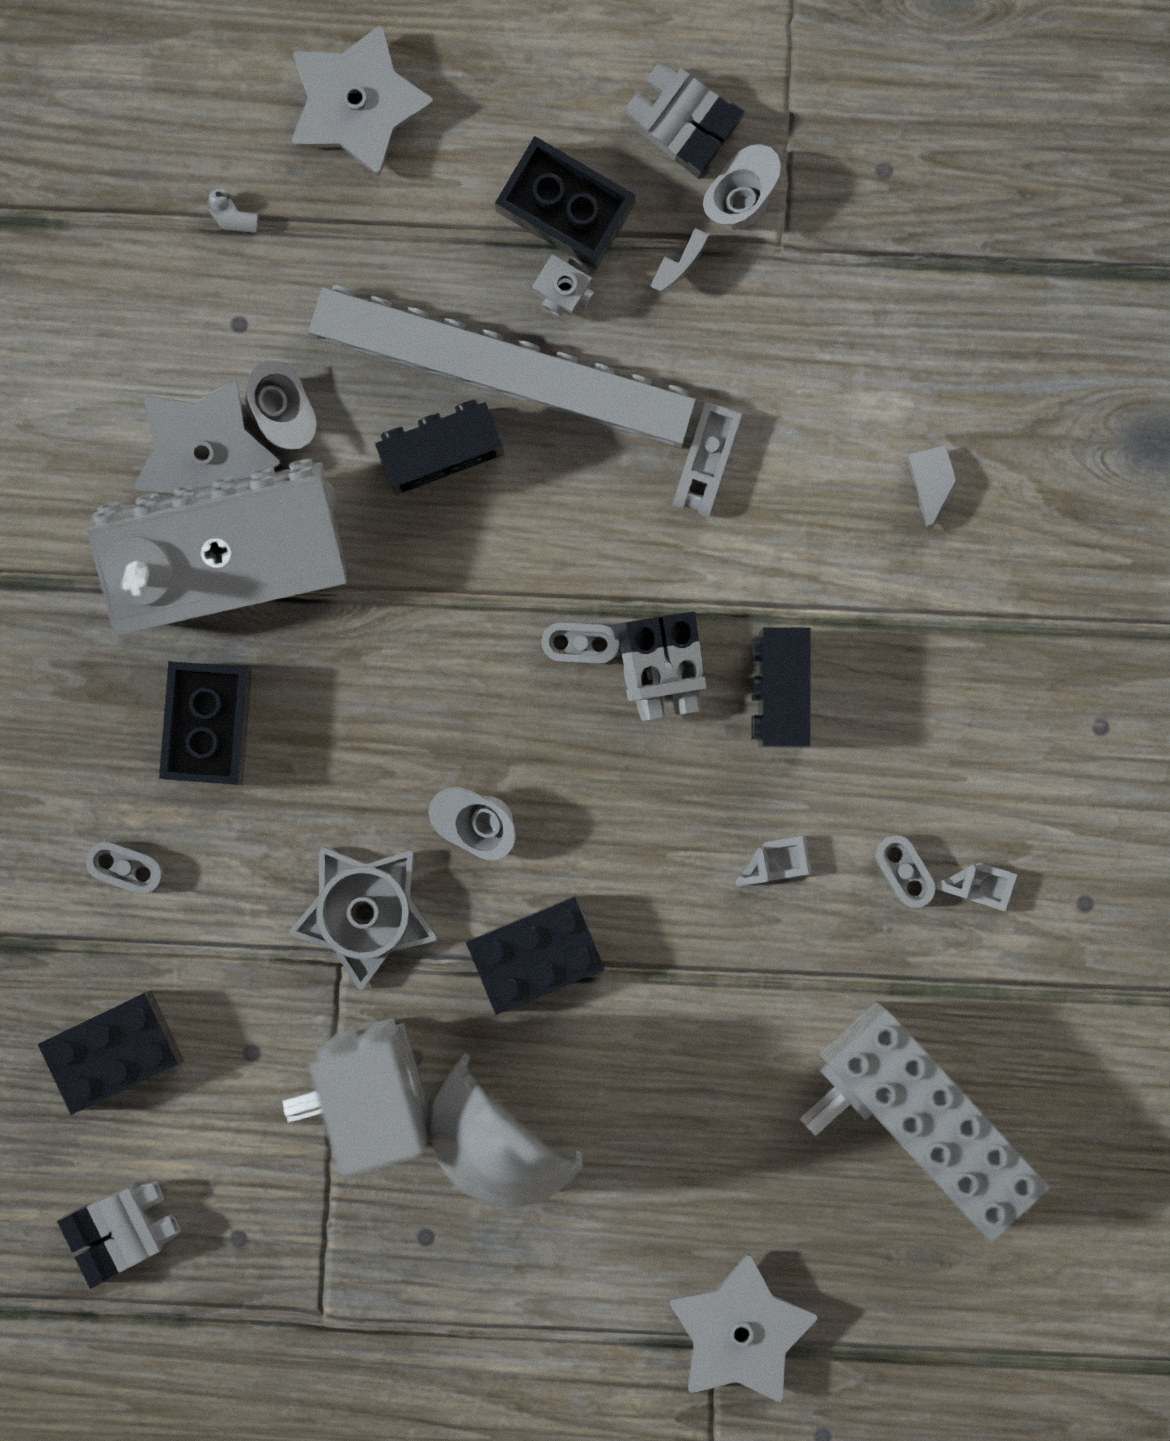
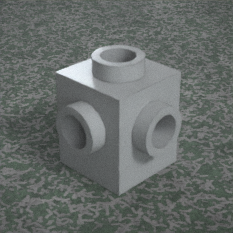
(559, 273)

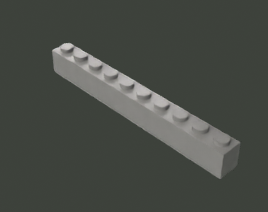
(502, 367)

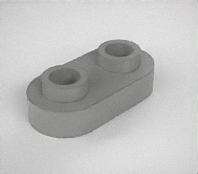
(580, 643)
(125, 867)
(905, 870)

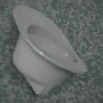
(743, 187)
(280, 405)
(473, 822)

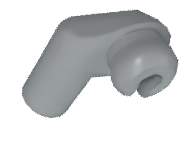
(228, 216)

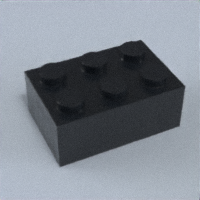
(565, 202)
(439, 446)
(782, 687)
(205, 723)
(535, 955)
(110, 1052)

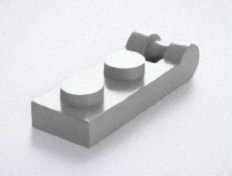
(707, 457)

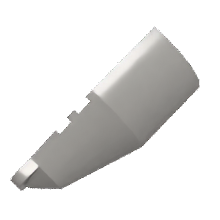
(489, 1150)

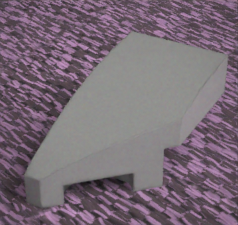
(671, 271)
(933, 481)
(777, 861)
(982, 885)

